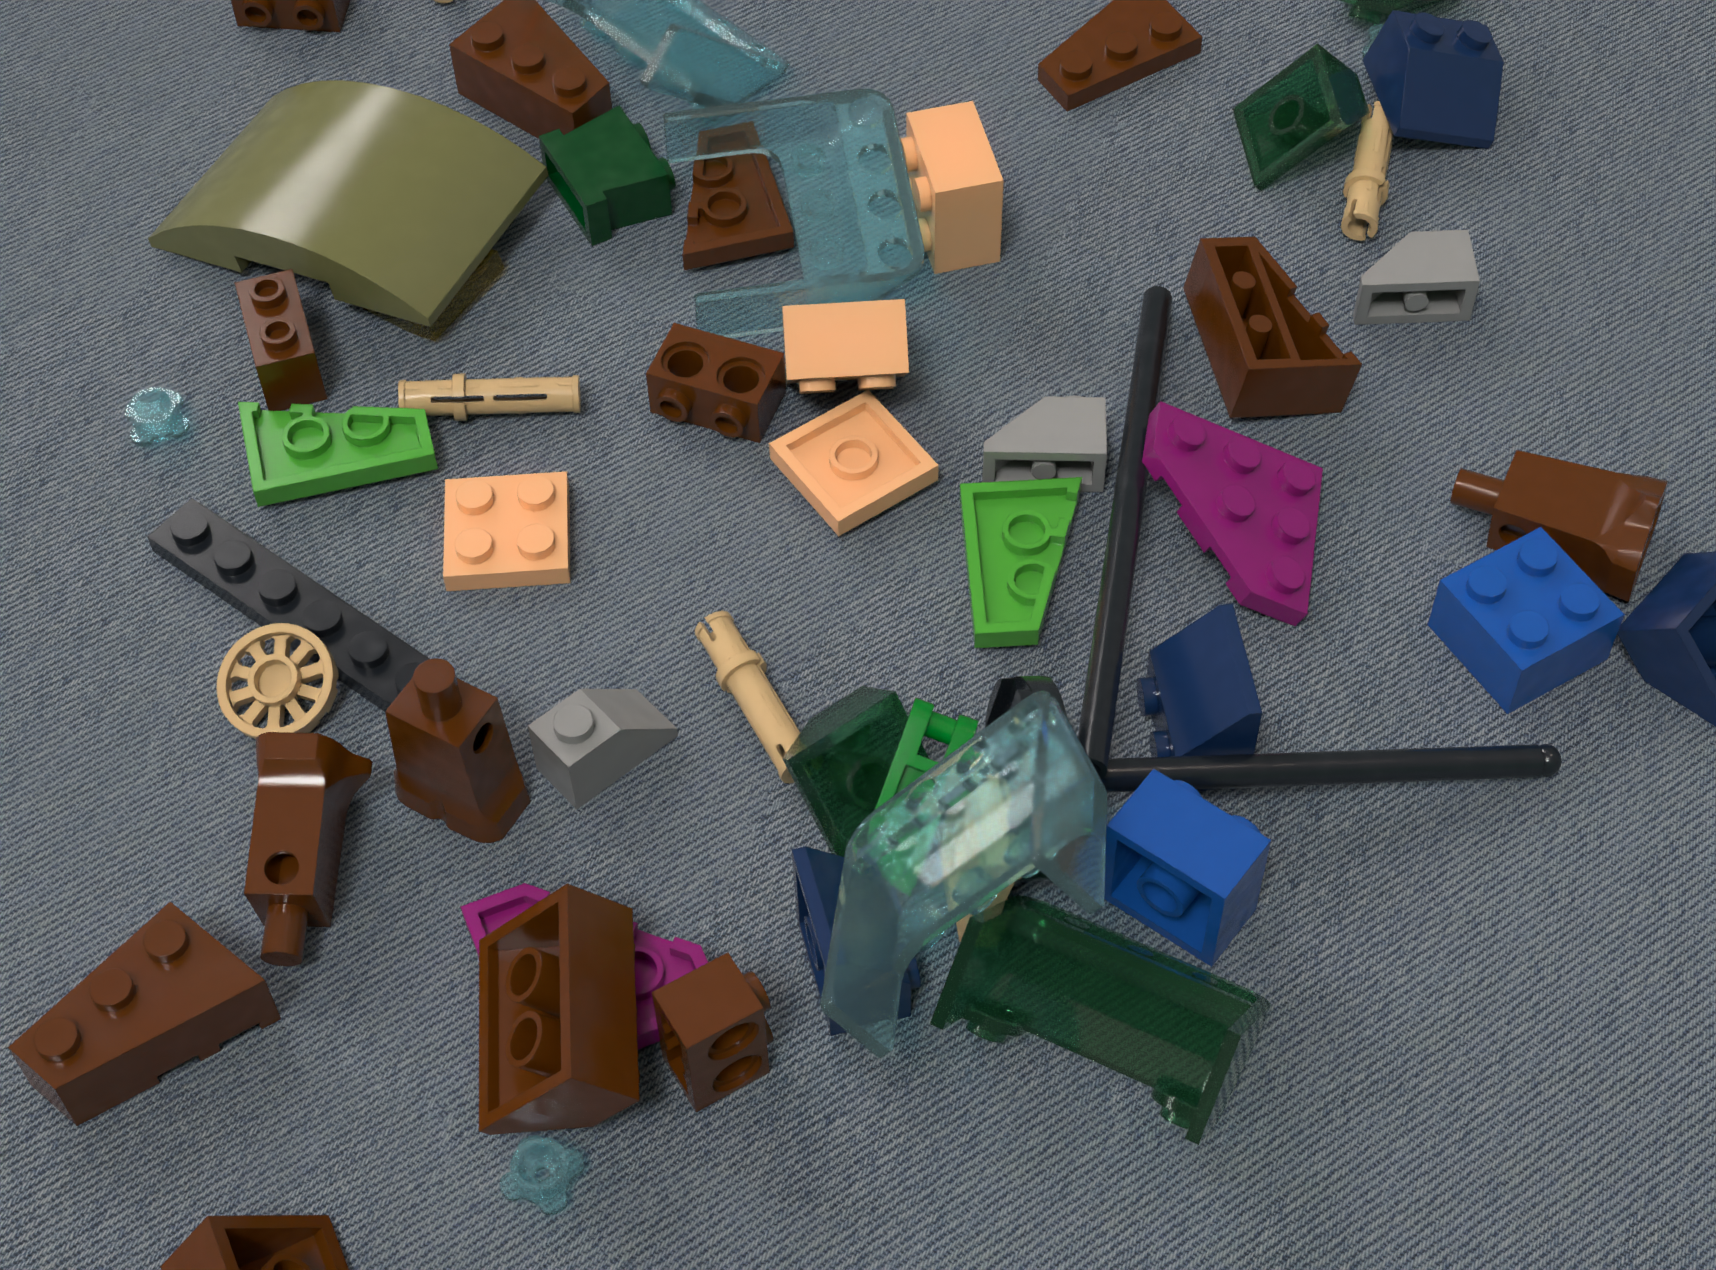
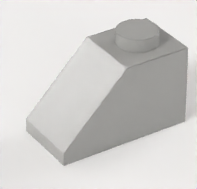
(1420, 280)
(1051, 441)
(596, 740)

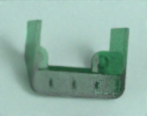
(1105, 1000)

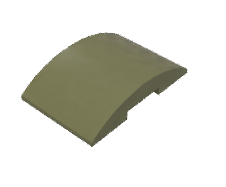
(360, 193)

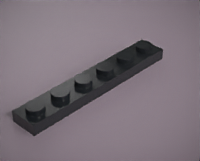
(276, 592)

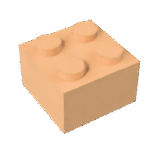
(954, 186)
(845, 343)

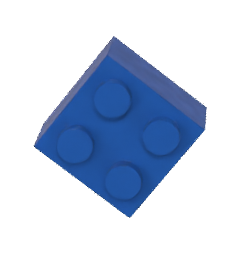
(1524, 619)
(1184, 866)

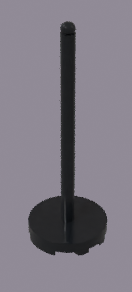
(1300, 767)

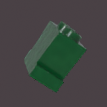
(607, 174)

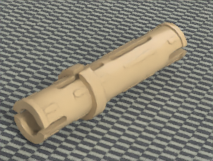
(1366, 184)
(561, 393)
(743, 675)

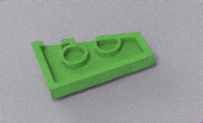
(318, 452)
(1014, 554)

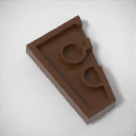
(1117, 49)
(734, 211)

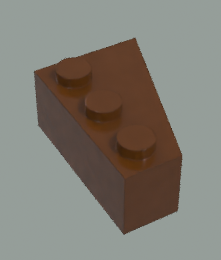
(528, 70)
(1260, 336)
(141, 1014)

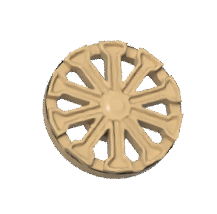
(277, 680)

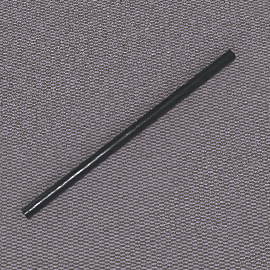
(1123, 534)

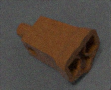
(1590, 512)
(455, 754)
(298, 836)

